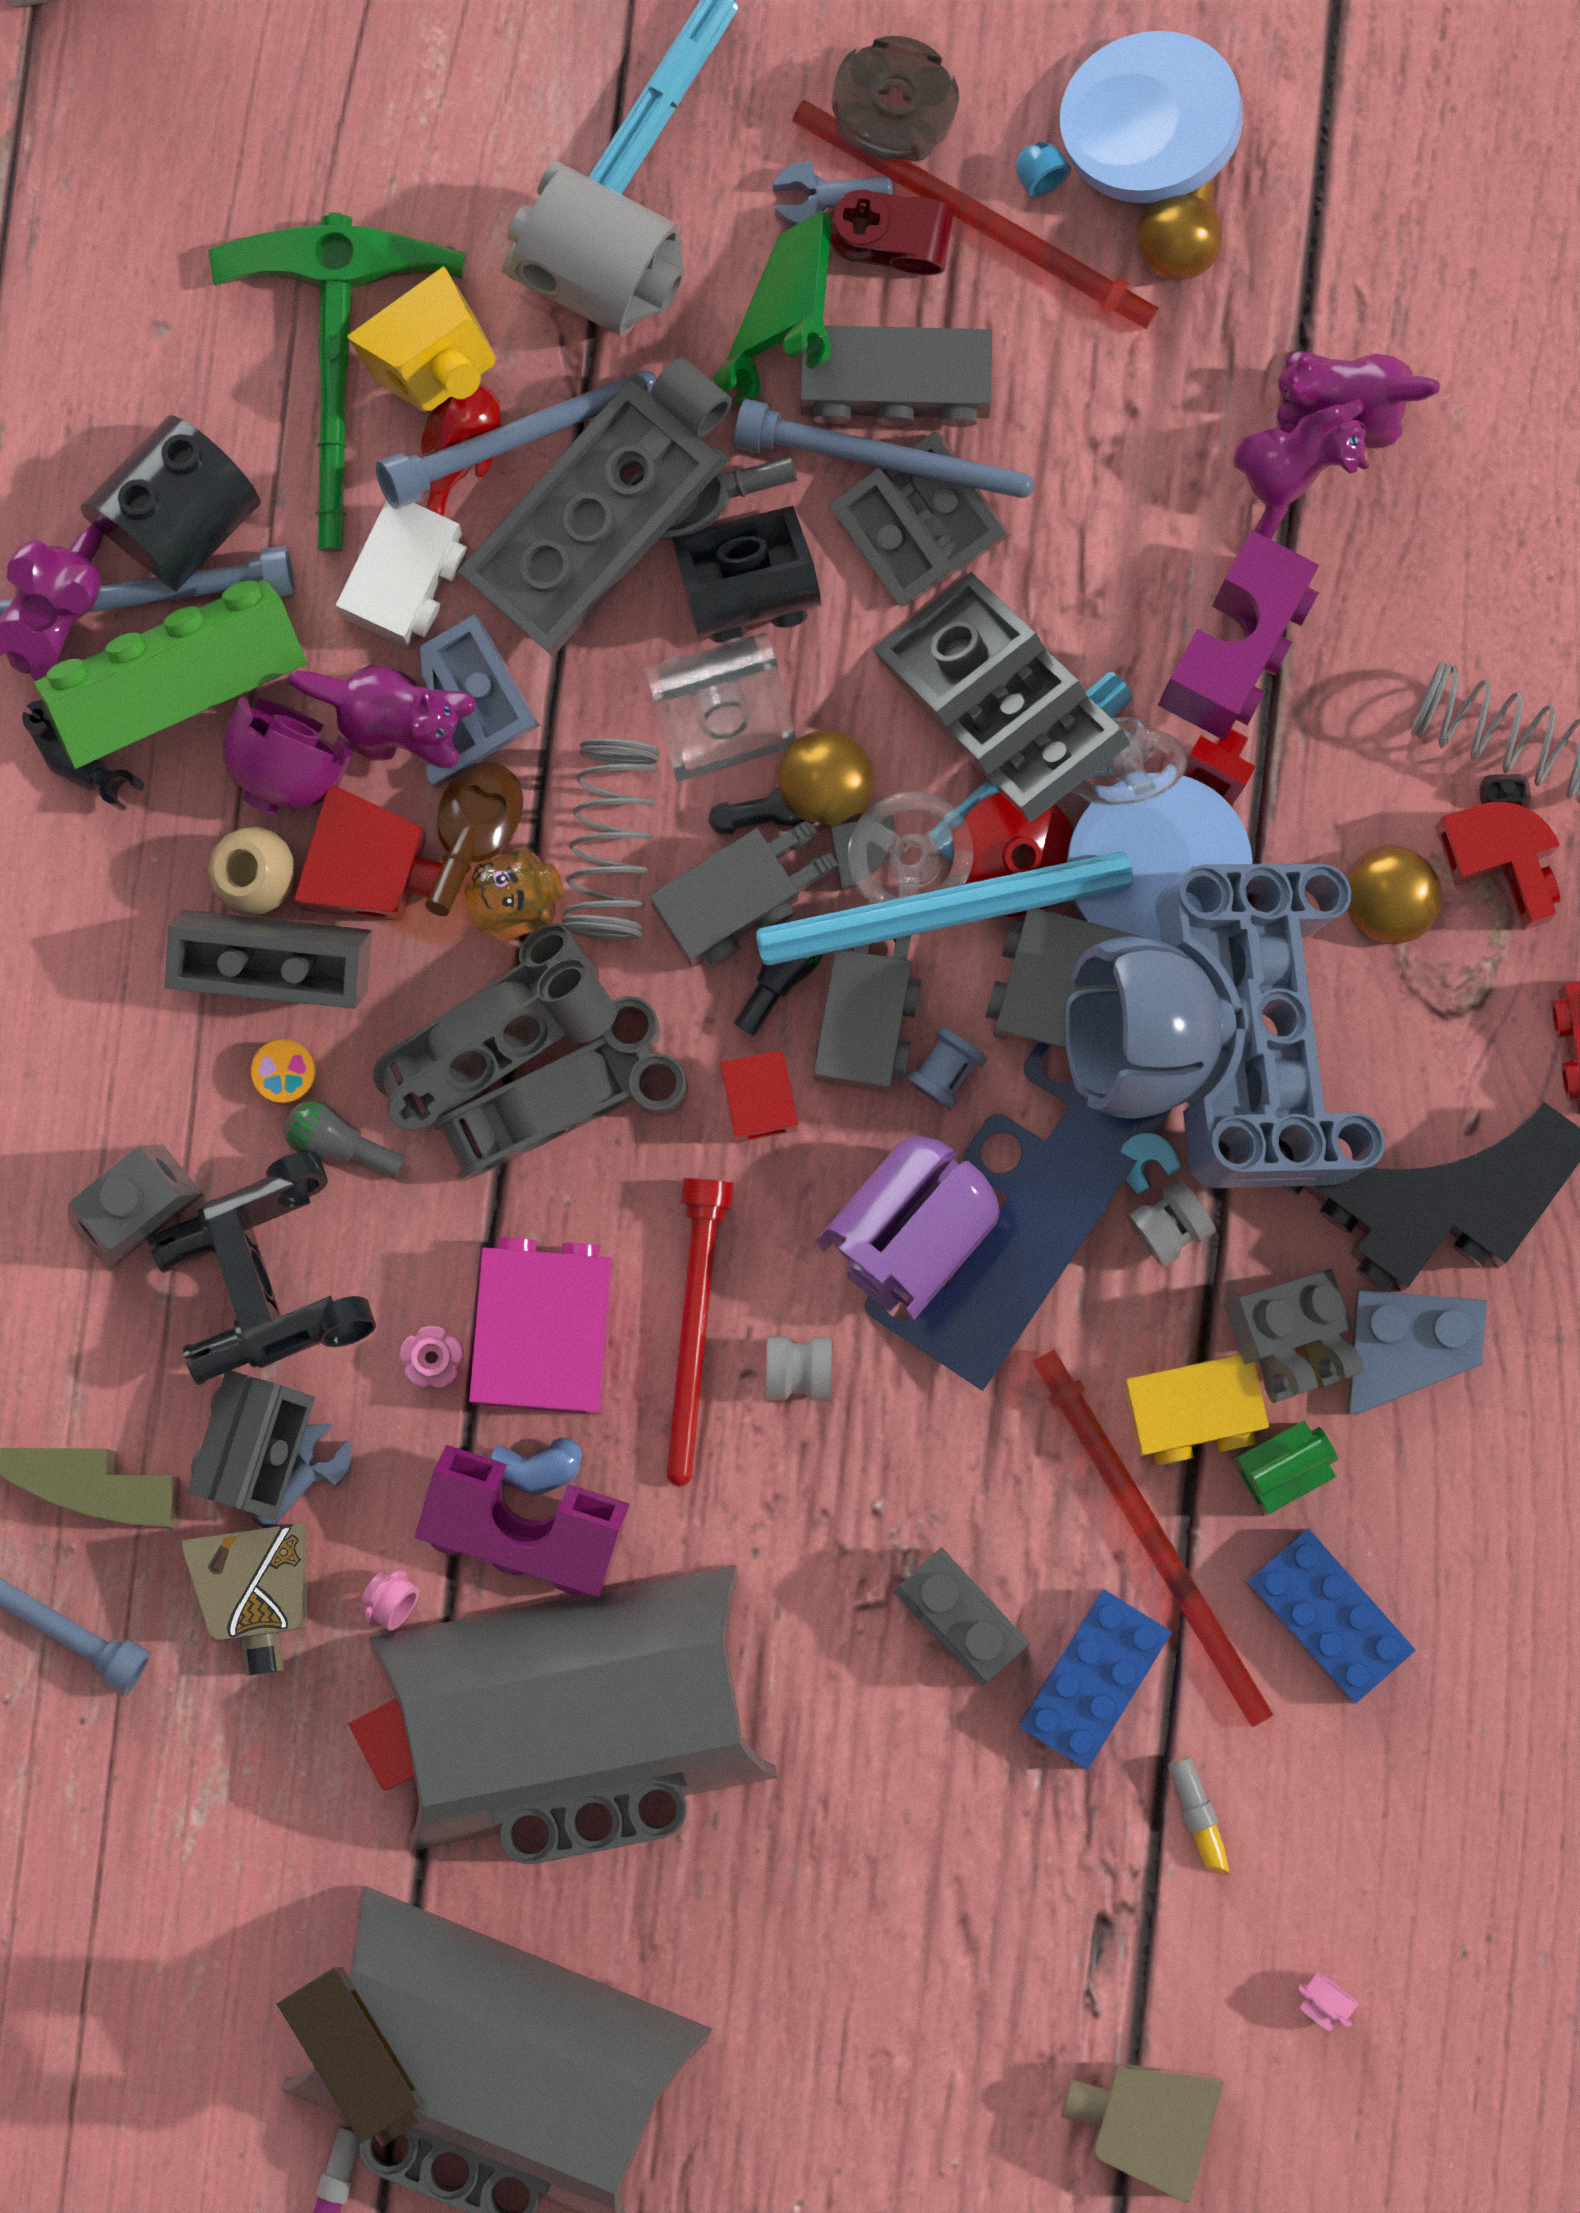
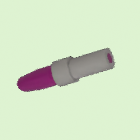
(335, 2181)

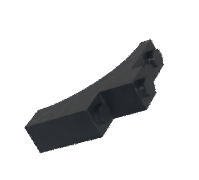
(1480, 1200)

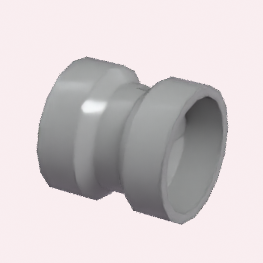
(1171, 1223)
(798, 1368)

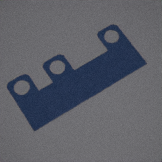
(1048, 1213)

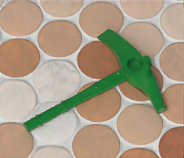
(335, 261)

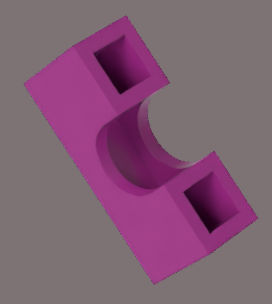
(1219, 677)
(470, 1517)

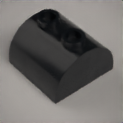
(172, 501)
(747, 574)

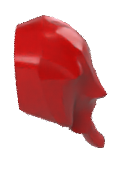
(453, 423)

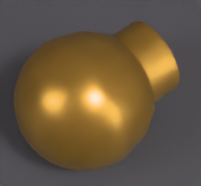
(1180, 235)

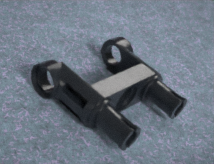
(227, 1229)

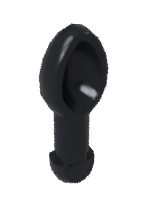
(726, 817)

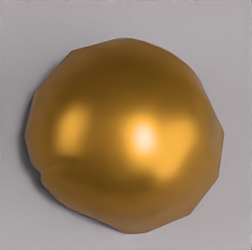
(826, 777)
(1393, 894)

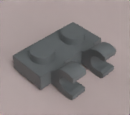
(1290, 1316)

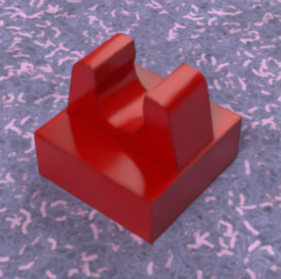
(1220, 765)

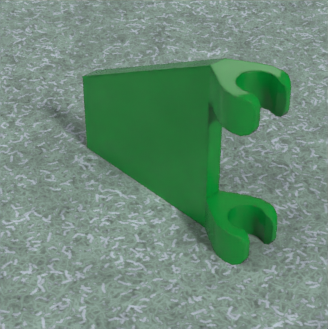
(784, 307)

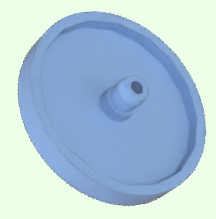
(1151, 116)
(1163, 841)

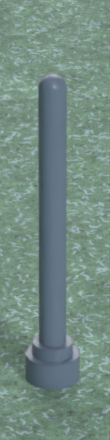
(762, 428)
(406, 477)
(271, 565)
(115, 1661)

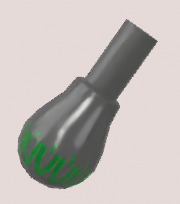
(320, 1129)

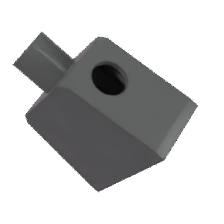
(131, 1202)

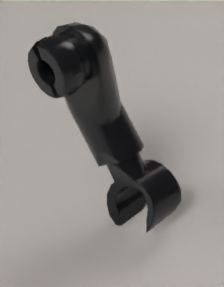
(89, 776)

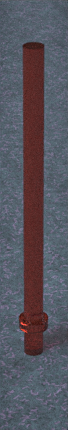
(1111, 294)
(1068, 1397)

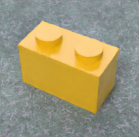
(1195, 1407)

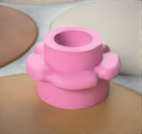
(443, 1370)
(389, 1599)
(1327, 2002)

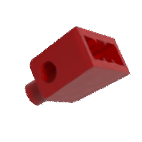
(363, 861)

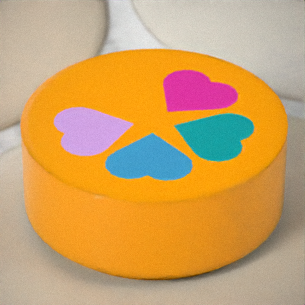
(283, 1072)

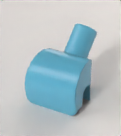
(1146, 1148)

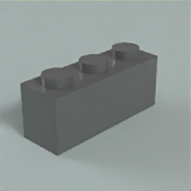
(901, 376)
(268, 959)

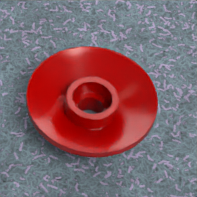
(1000, 828)

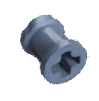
(946, 1068)

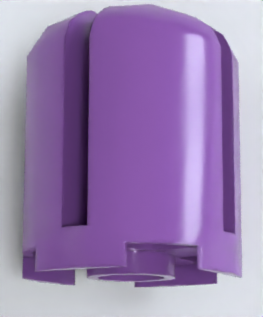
(913, 1224)

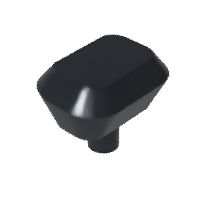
(1505, 788)

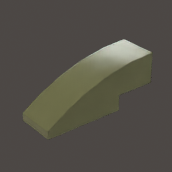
(88, 1484)

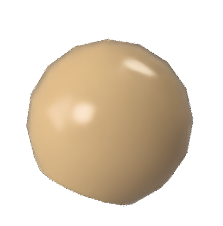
(252, 870)

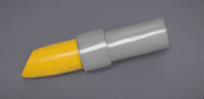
(1199, 1814)

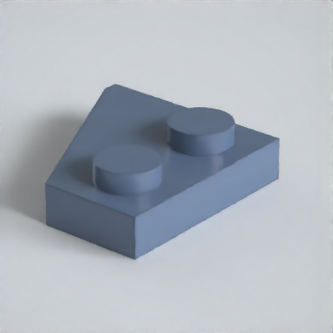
(470, 663)
(1412, 1343)

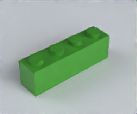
(170, 671)

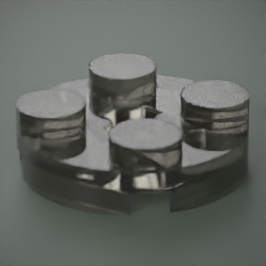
(890, 131)

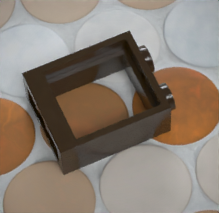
(352, 2057)

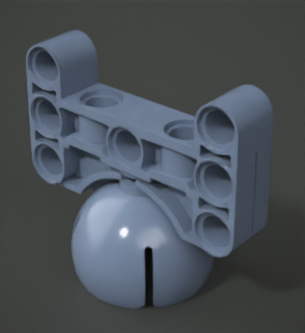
(1195, 1031)

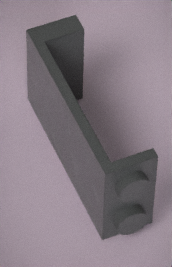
(1041, 974)

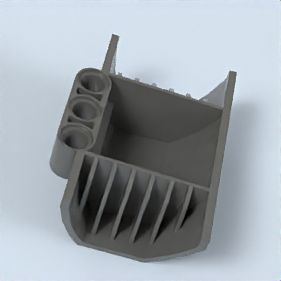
(571, 1711)
(514, 2062)

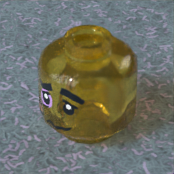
(513, 894)

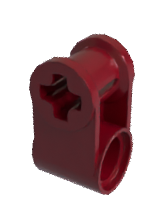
(899, 231)

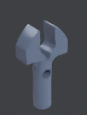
(821, 192)
(305, 1474)

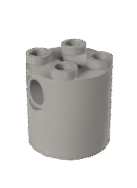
(595, 251)

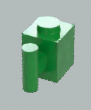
(1287, 1466)

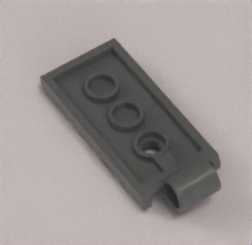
(585, 525)

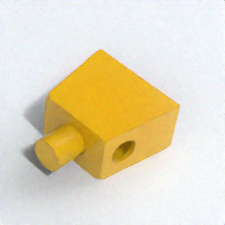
(426, 344)

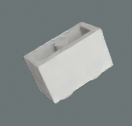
(401, 573)

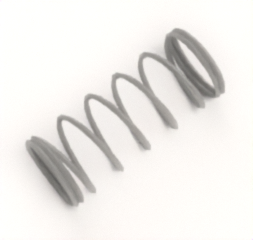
(1431, 702)
(621, 756)

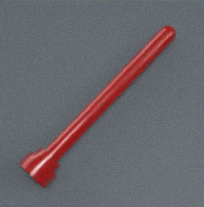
(705, 1205)

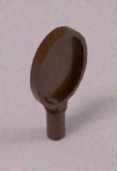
(473, 825)

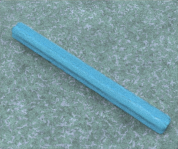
(944, 908)

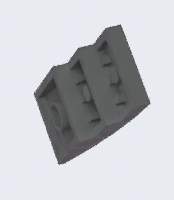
(1001, 696)

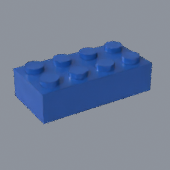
(1330, 1616)
(1094, 1679)

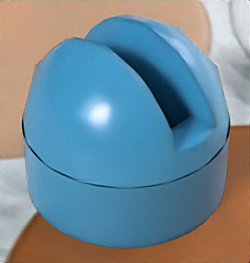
(1041, 168)

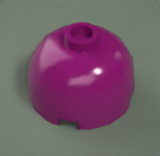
(281, 756)

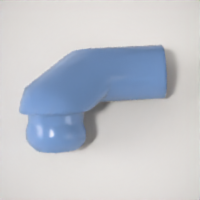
(542, 1471)

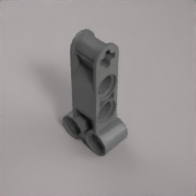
(497, 1029)
(562, 1097)

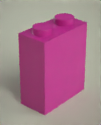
(541, 1327)

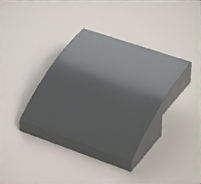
(918, 526)

